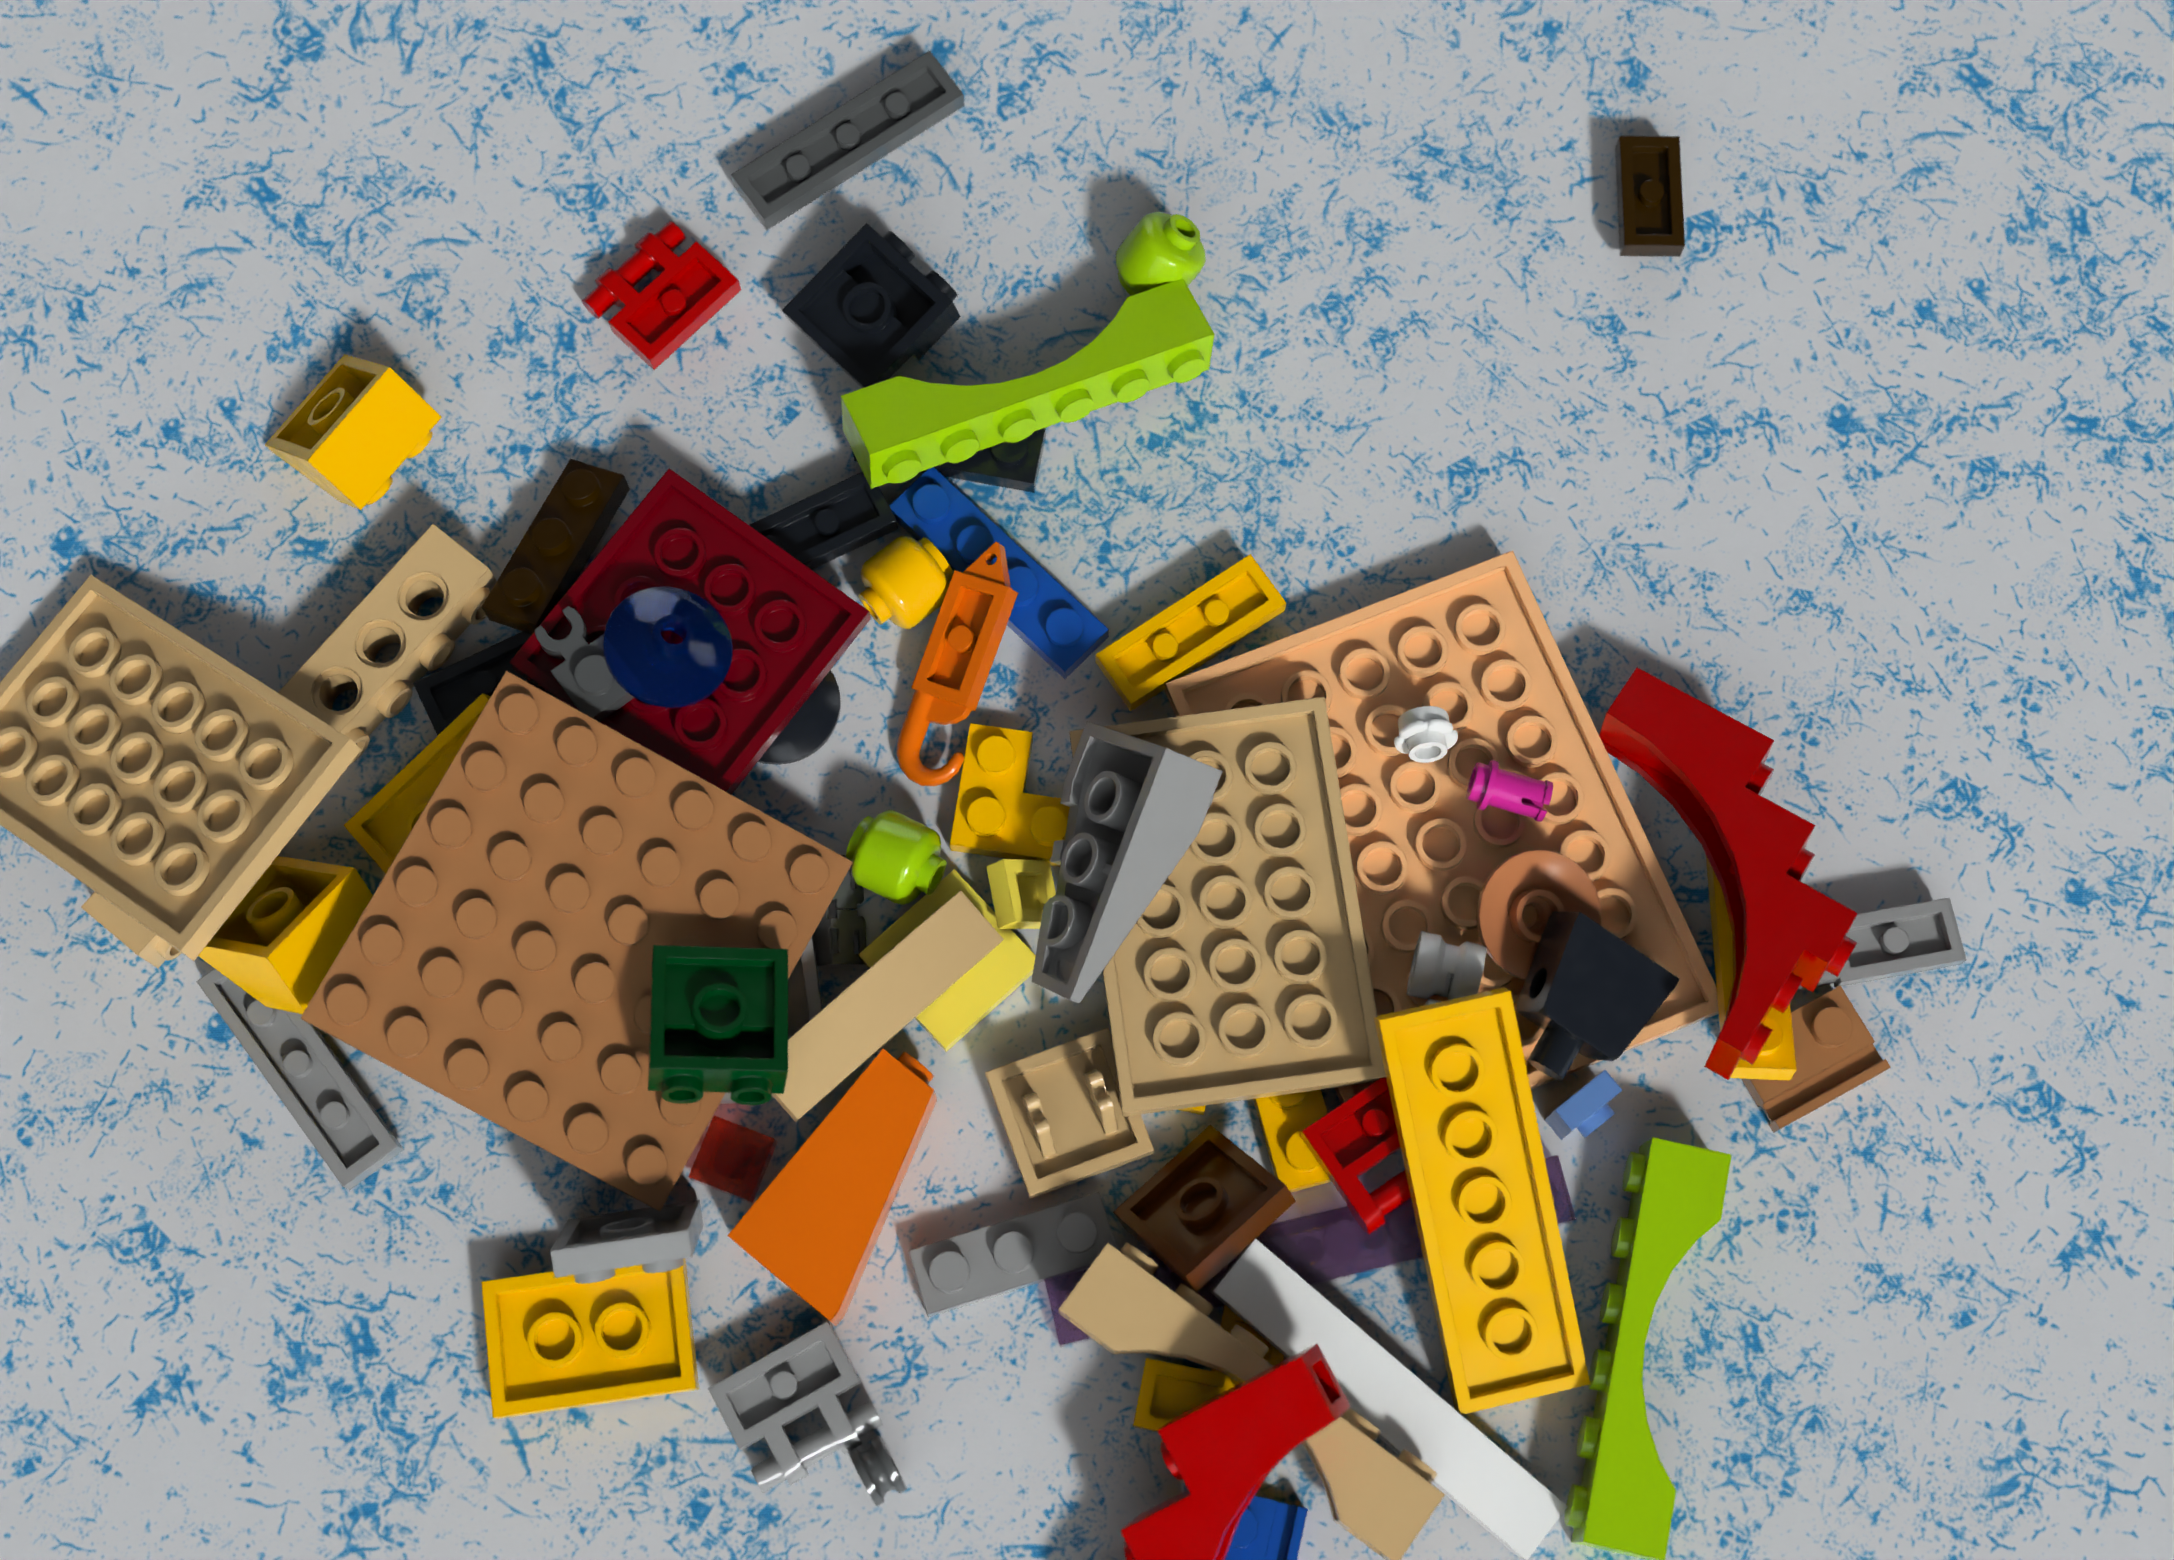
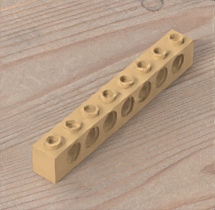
(347, 662)

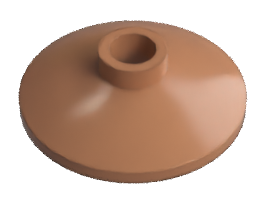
(1534, 878)

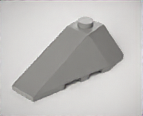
(1124, 835)

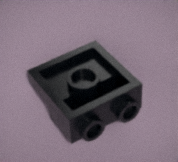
(873, 307)

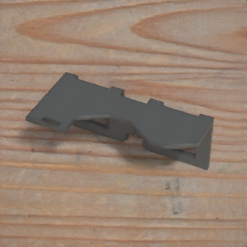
(845, 923)

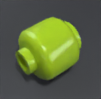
(1159, 252)
(896, 857)

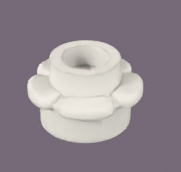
(1425, 734)

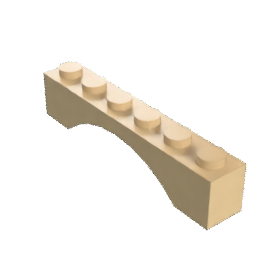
(1367, 1488)

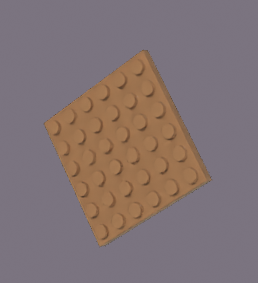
(525, 927)

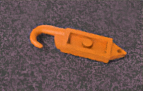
(957, 660)

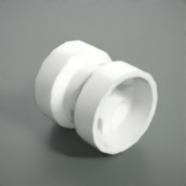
(1445, 968)

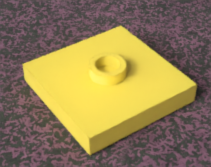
(981, 987)

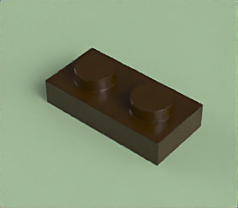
(1649, 196)

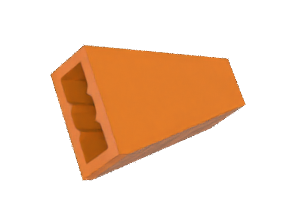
(837, 1190)

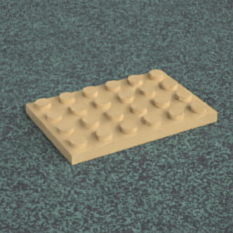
(155, 765)
(1255, 945)

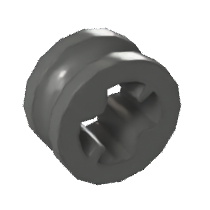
(877, 1470)

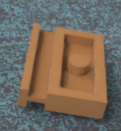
(1831, 1058)

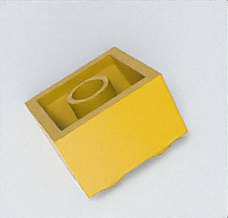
(355, 431)
(289, 931)

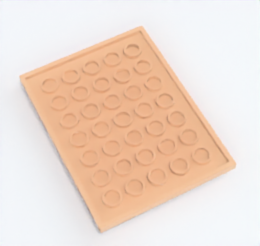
(1413, 836)

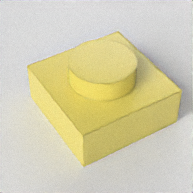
(1020, 891)

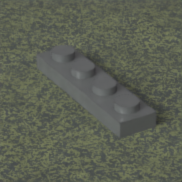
(848, 140)

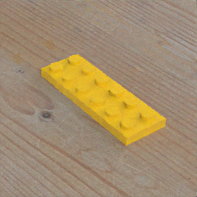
(1482, 1200)

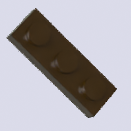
(556, 546)

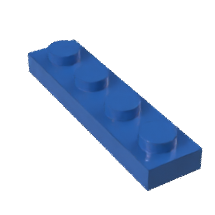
(1043, 611)

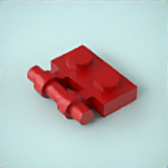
(672, 305)

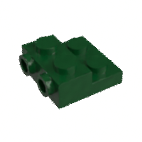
(718, 1023)

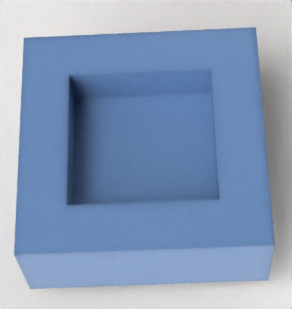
(1586, 1108)

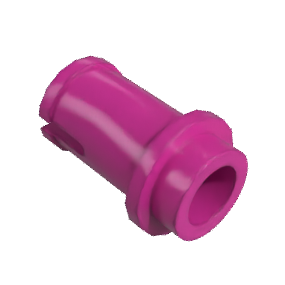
(1508, 791)

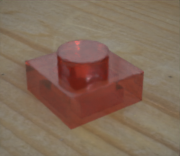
(733, 1159)

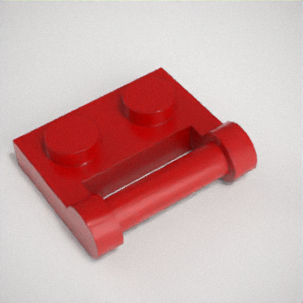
(1354, 1141)

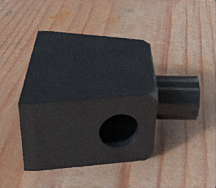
(1588, 993)

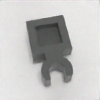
(584, 671)

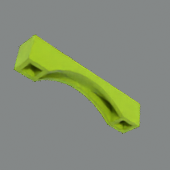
(917, 424)
(1624, 1488)

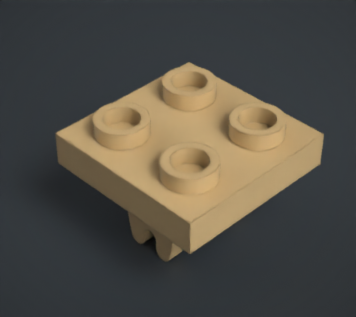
(1067, 1114)

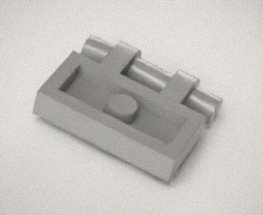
(786, 1387)

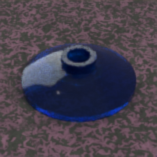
(664, 671)

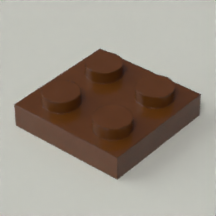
(1204, 1207)

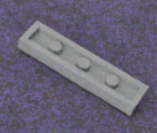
(307, 1081)

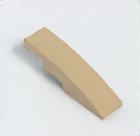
(884, 1002)

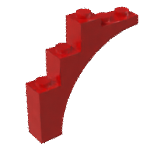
(1714, 780)
(1227, 1453)

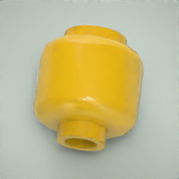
(905, 582)

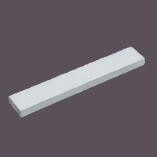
(1393, 1399)

